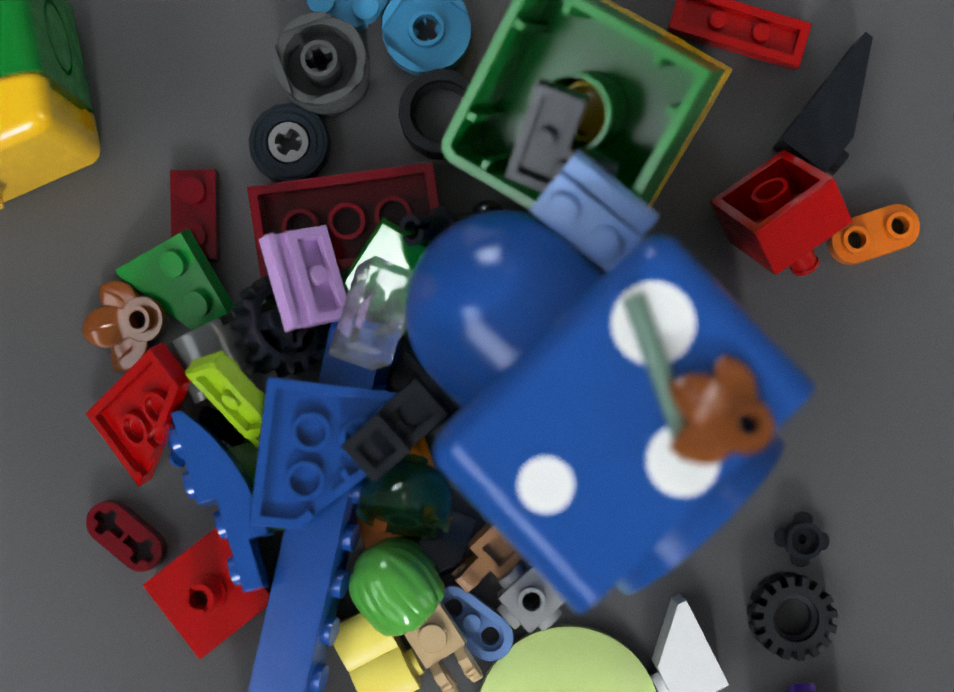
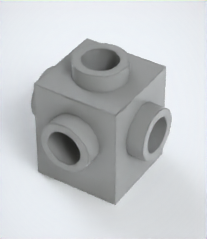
(533, 614)

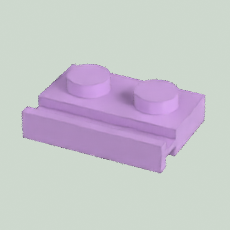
(304, 277)

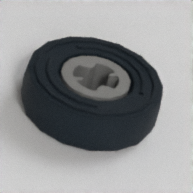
(283, 121)

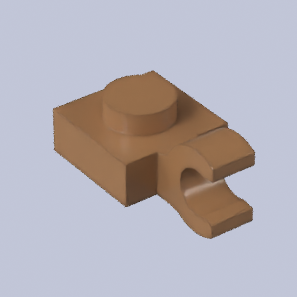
(491, 554)

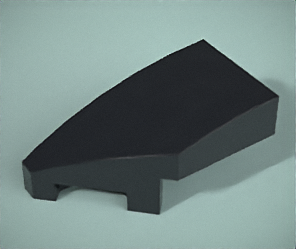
(448, 548)

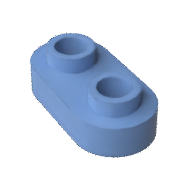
(474, 618)

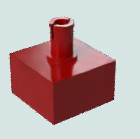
(782, 213)
(201, 596)

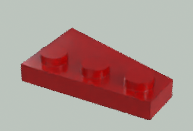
(138, 410)

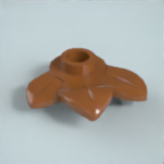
(118, 323)
(713, 412)

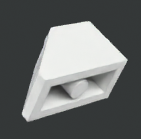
(684, 654)

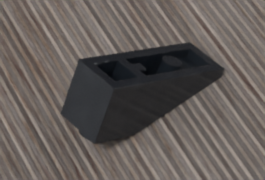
(831, 114)

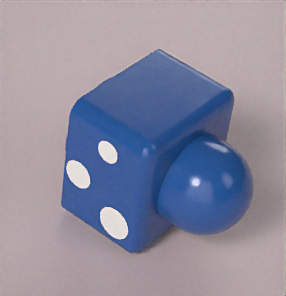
(558, 405)

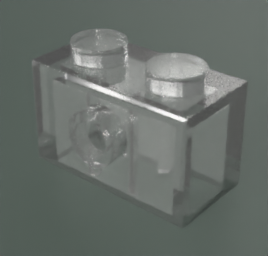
(372, 314)

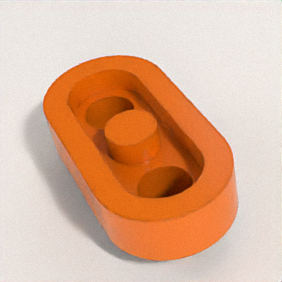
(875, 234)

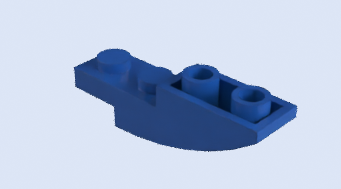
(220, 479)

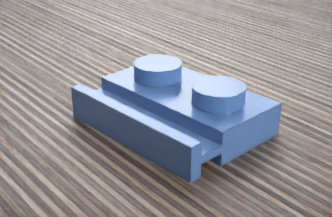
(593, 211)

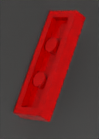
(742, 30)

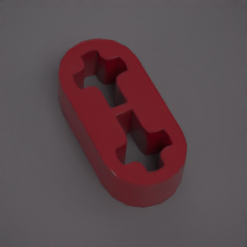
(118, 543)

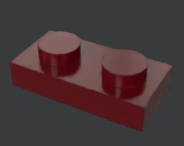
(196, 207)

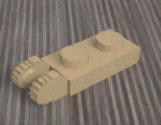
(438, 639)

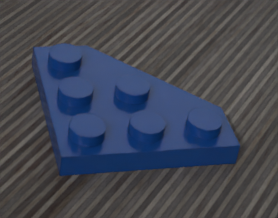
(301, 449)

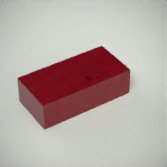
(344, 203)

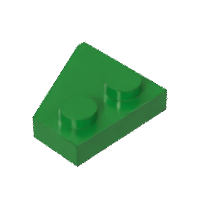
(180, 280)

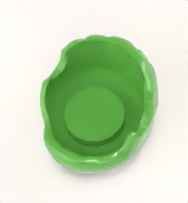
(395, 586)

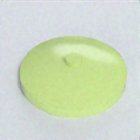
(568, 661)

